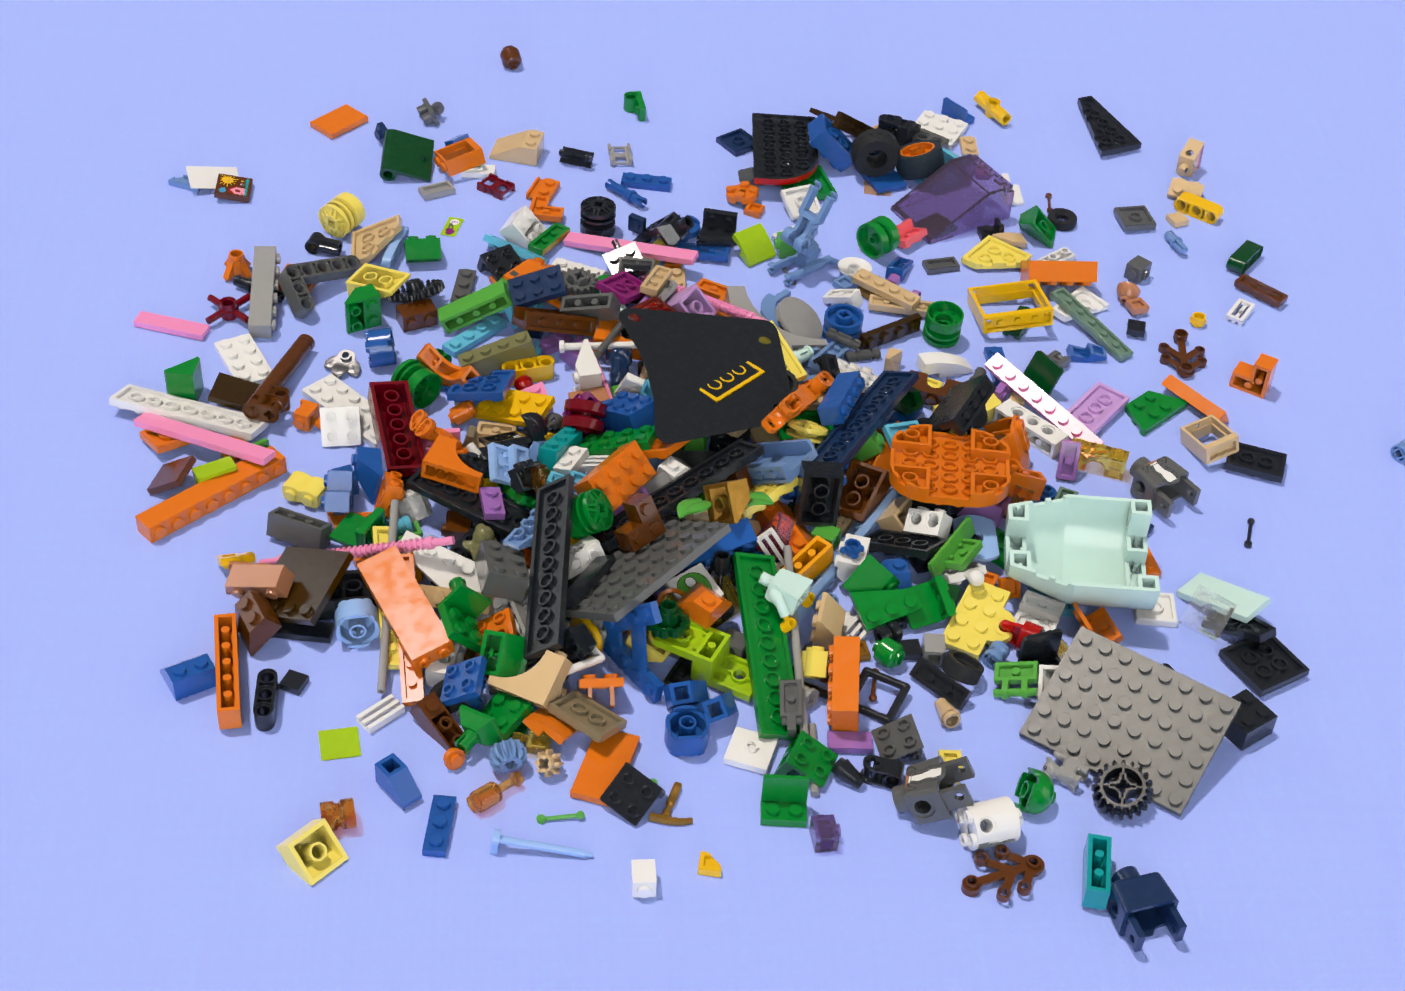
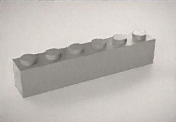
(263, 295)

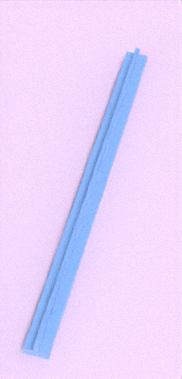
(829, 574)

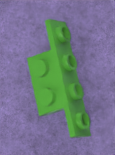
(957, 550)

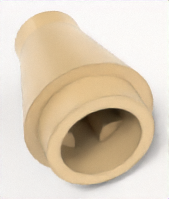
(948, 715)

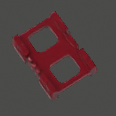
(493, 189)

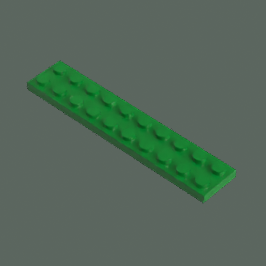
(764, 643)

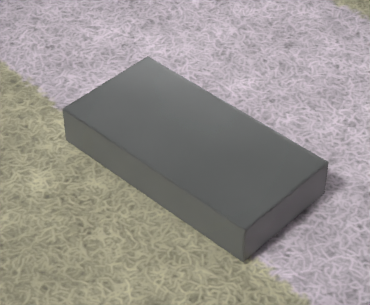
(940, 265)

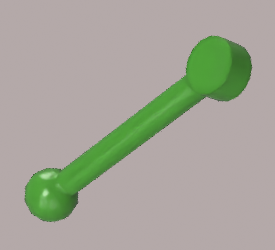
(541, 819)

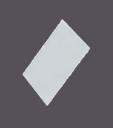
(206, 176)

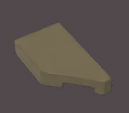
(469, 435)

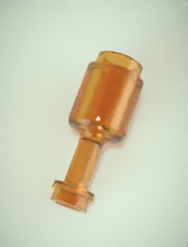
(491, 793)

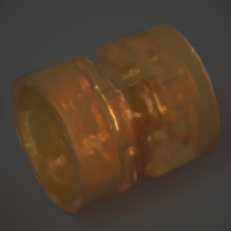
(339, 813)

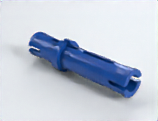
(630, 195)

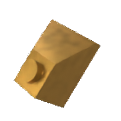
(727, 500)

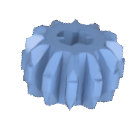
(508, 756)

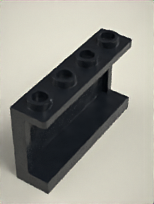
(962, 405)

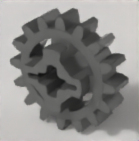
(579, 281)

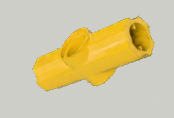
(992, 108)

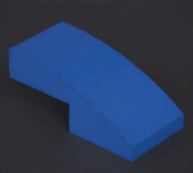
(1090, 353)

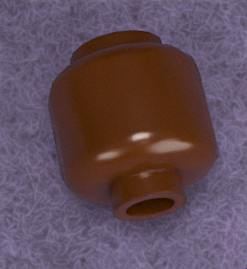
(510, 57)

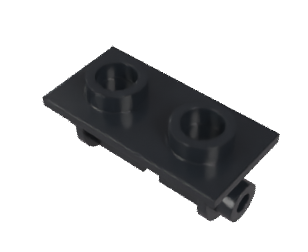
(576, 157)

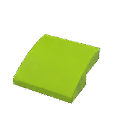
(754, 245)

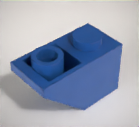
(685, 693)
(718, 707)
(397, 781)

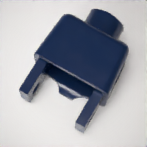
(1141, 905)

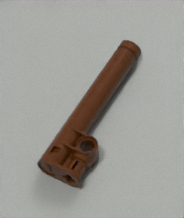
(271, 396)

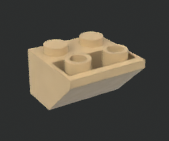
(828, 621)

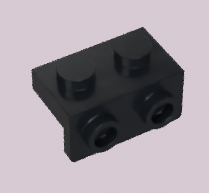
(521, 476)

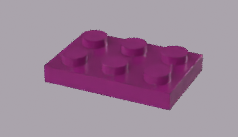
(623, 285)

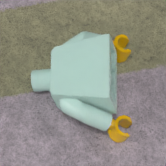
(787, 593)

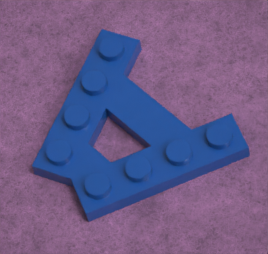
(634, 661)

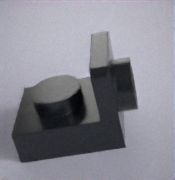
(984, 231)

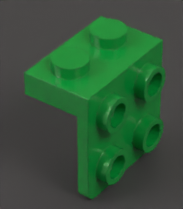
(935, 602)

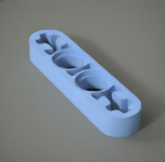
(395, 248)

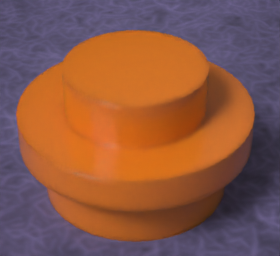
(454, 758)

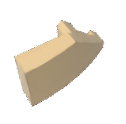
(1011, 238)

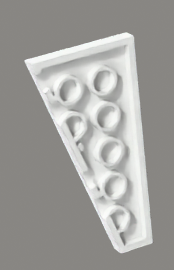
(443, 565)

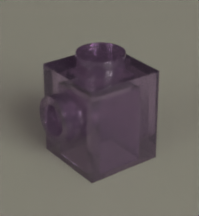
(824, 833)

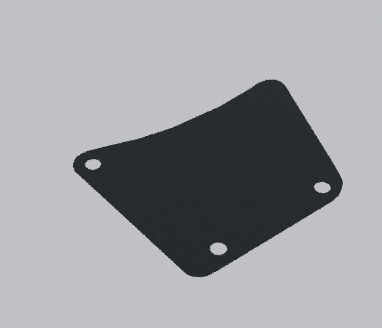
(693, 351)

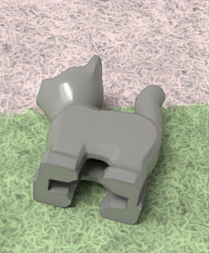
(1069, 773)

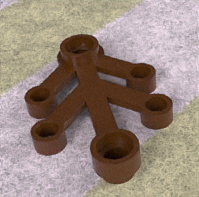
(1184, 368)
(1030, 865)

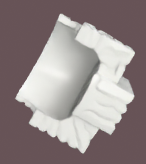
(414, 506)

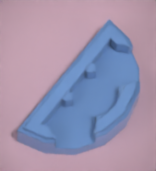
(183, 183)

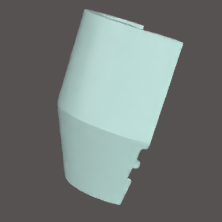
(1082, 550)

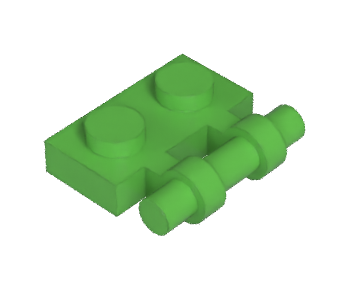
(1016, 673)

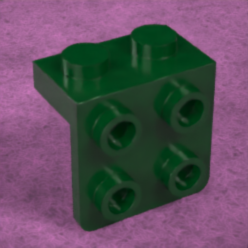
(1043, 372)

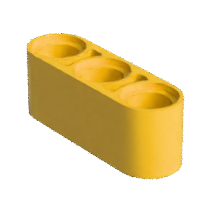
(1198, 208)
(538, 368)

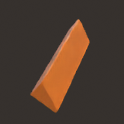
(1194, 398)

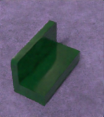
(910, 402)

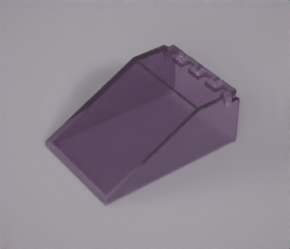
(957, 199)

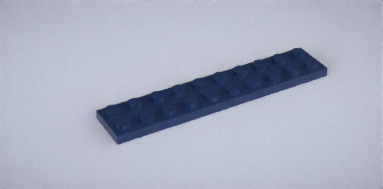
(865, 416)

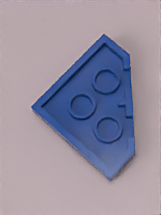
(492, 387)

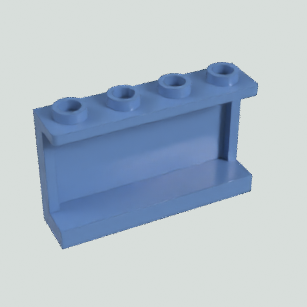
(781, 461)

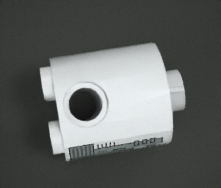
(989, 823)

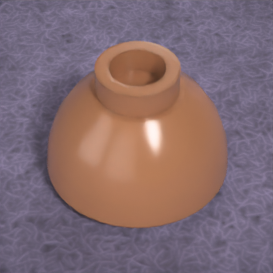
(1127, 290)

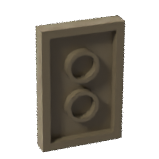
(587, 716)

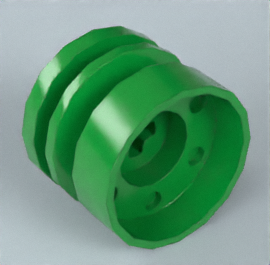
(943, 324)
(422, 382)
(590, 513)

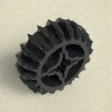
(1100, 789)

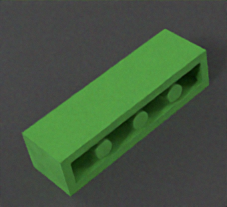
(475, 306)

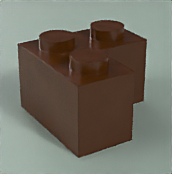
(643, 523)

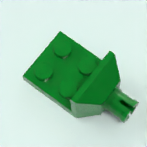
(460, 612)
(493, 723)

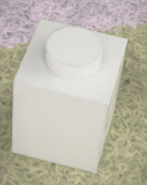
(643, 878)

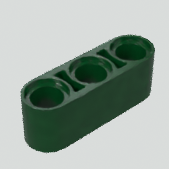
(1244, 257)

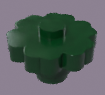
(673, 622)

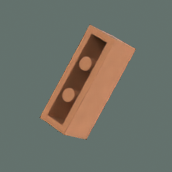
(263, 579)

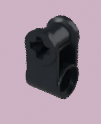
(884, 772)

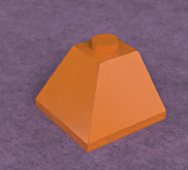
(703, 605)

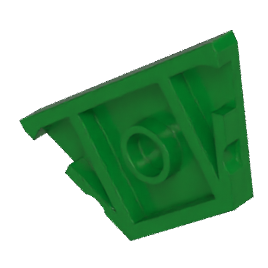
(1153, 409)
(521, 499)

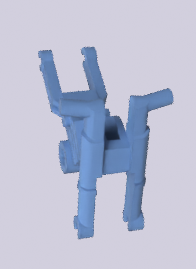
(802, 239)

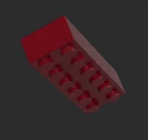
(391, 415)

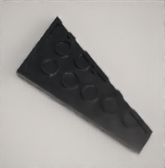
(1105, 129)

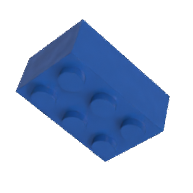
(830, 142)
(628, 411)

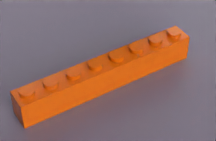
(207, 497)

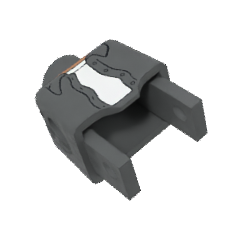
(1162, 483)
(932, 791)

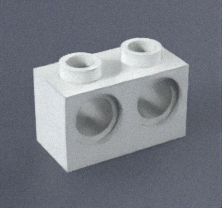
(928, 522)

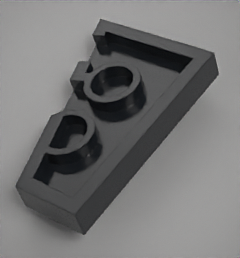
(1254, 630)

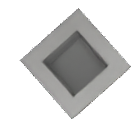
(934, 648)

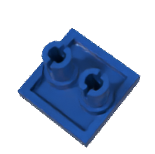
(464, 683)

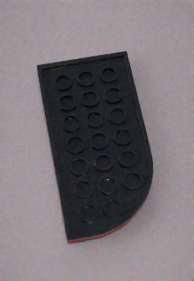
(782, 149)

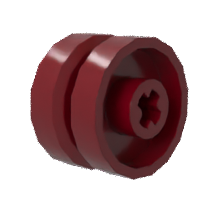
(584, 415)

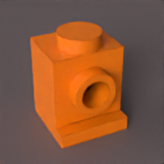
(306, 415)

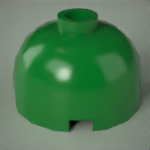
(1034, 792)

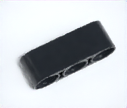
(266, 699)

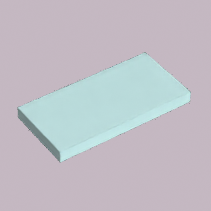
(1248, 602)

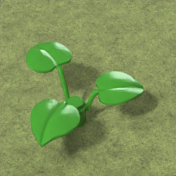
(696, 505)

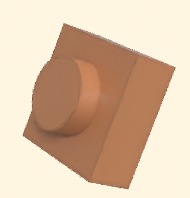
(1137, 306)

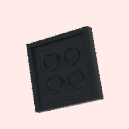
(1264, 664)

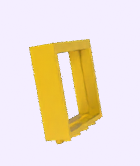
(1012, 319)

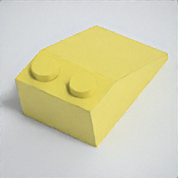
(383, 279)

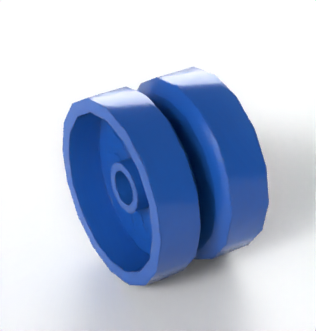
(844, 319)

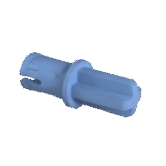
(1176, 242)

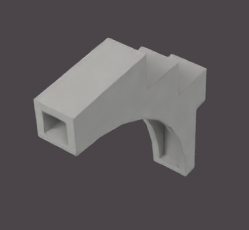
(738, 296)

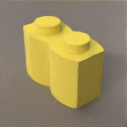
(304, 489)
(815, 662)

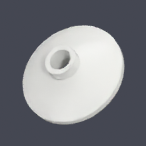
(851, 265)

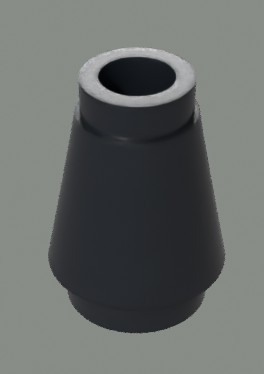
(846, 772)

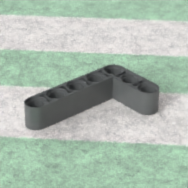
(297, 277)

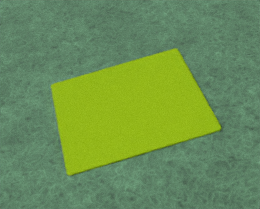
(339, 743)

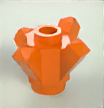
(236, 265)

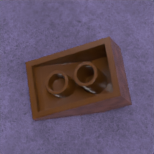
(863, 491)

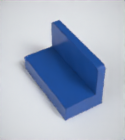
(956, 111)

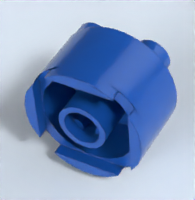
(380, 347)
(686, 731)

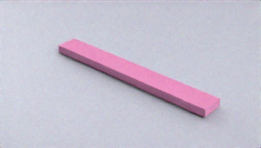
(652, 251)
(205, 438)

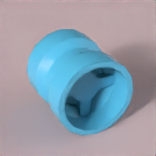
(403, 524)

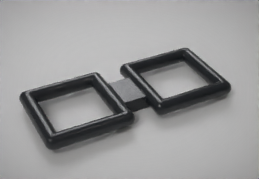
(865, 673)

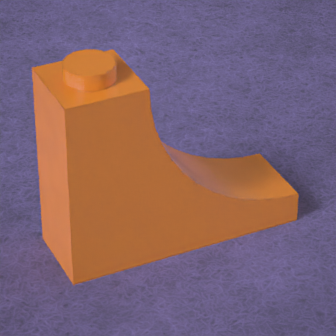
(446, 467)

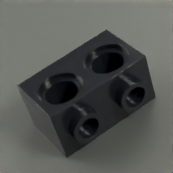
(578, 643)

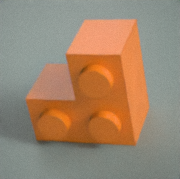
(1254, 379)
(1027, 479)

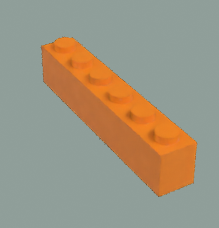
(227, 671)

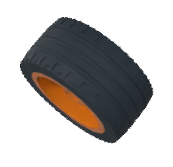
(920, 159)

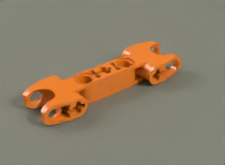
(797, 402)

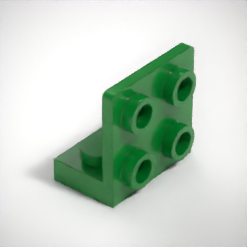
(357, 529)
(807, 758)
(784, 800)

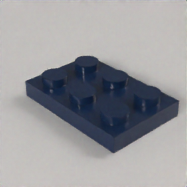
(537, 287)

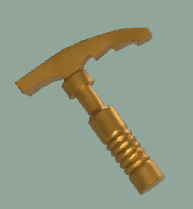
(665, 818)

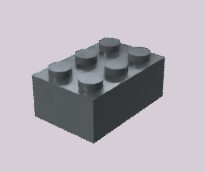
(501, 571)

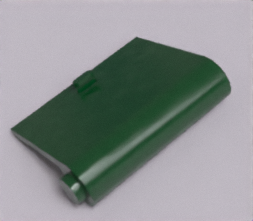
(404, 155)

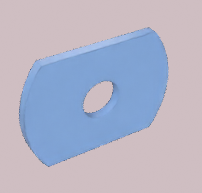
(986, 529)

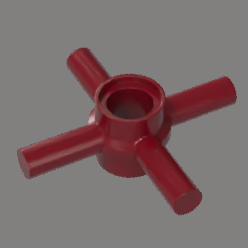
(228, 308)

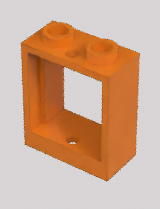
(459, 157)

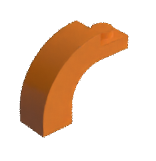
(448, 372)

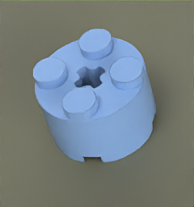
(356, 622)

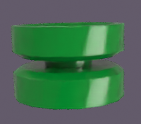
(878, 237)

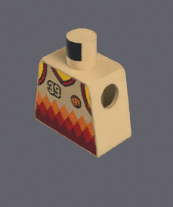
(1188, 164)

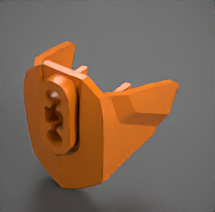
(1014, 434)

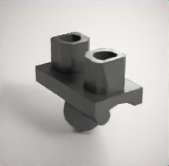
(429, 112)

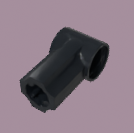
(319, 243)

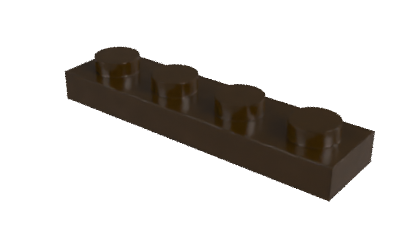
(890, 332)

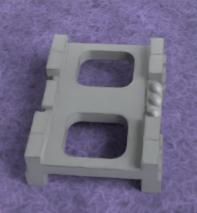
(626, 155)

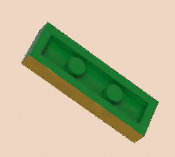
(548, 239)

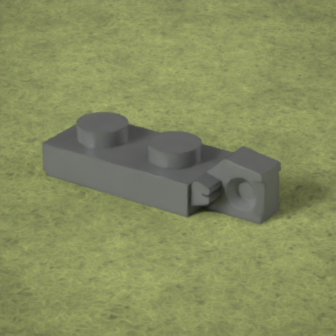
(791, 705)

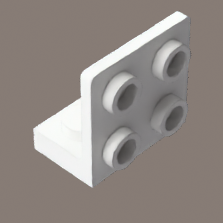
(340, 426)

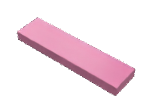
(171, 325)

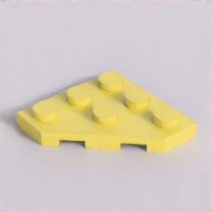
(994, 254)

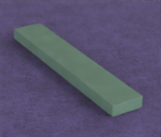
(1091, 324)

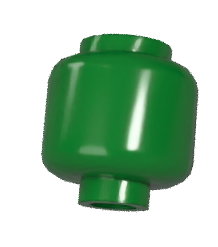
(888, 652)

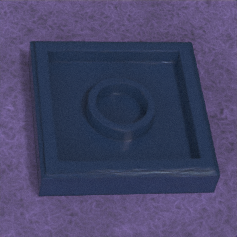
(736, 142)

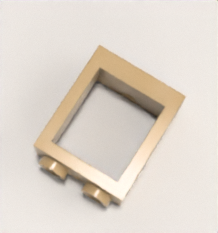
(1222, 447)

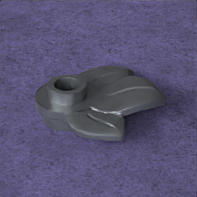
(340, 365)

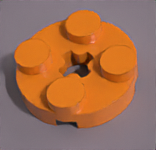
(742, 193)

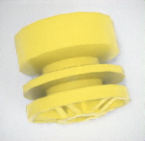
(341, 214)
(806, 430)

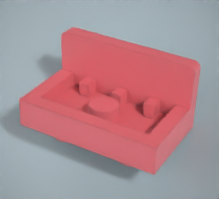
(909, 234)

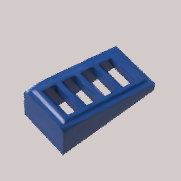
(900, 267)

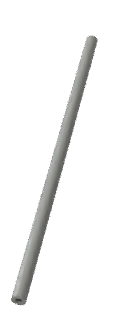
(385, 630)
(796, 646)

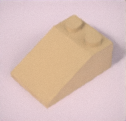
(520, 147)

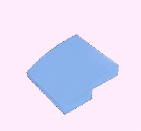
(502, 460)

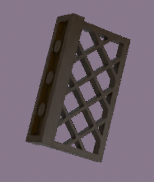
(844, 122)

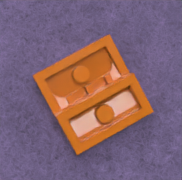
(543, 721)

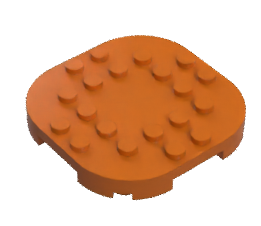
(950, 467)

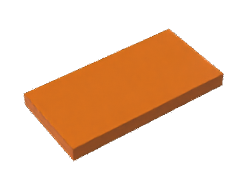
(602, 765)

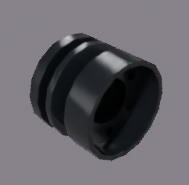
(598, 216)

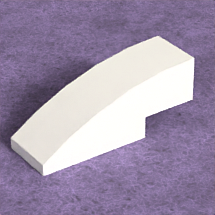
(942, 364)

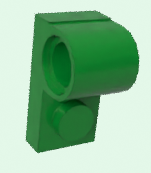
(635, 104)

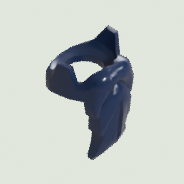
(619, 360)

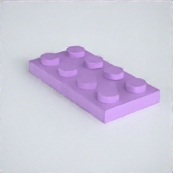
(1098, 406)

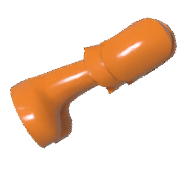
(426, 428)

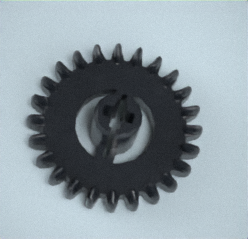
(416, 290)

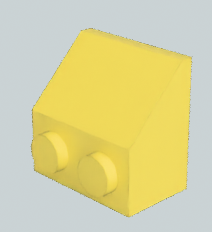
(312, 851)

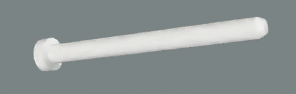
(594, 345)

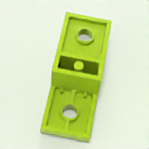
(711, 659)

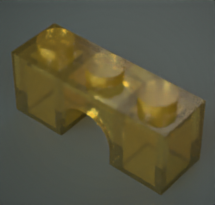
(1113, 459)

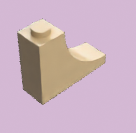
(540, 683)

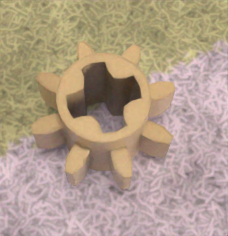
(548, 763)

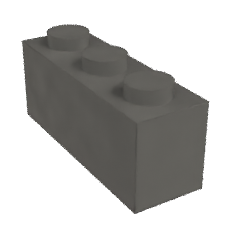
(598, 305)
(298, 529)

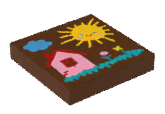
(233, 188)

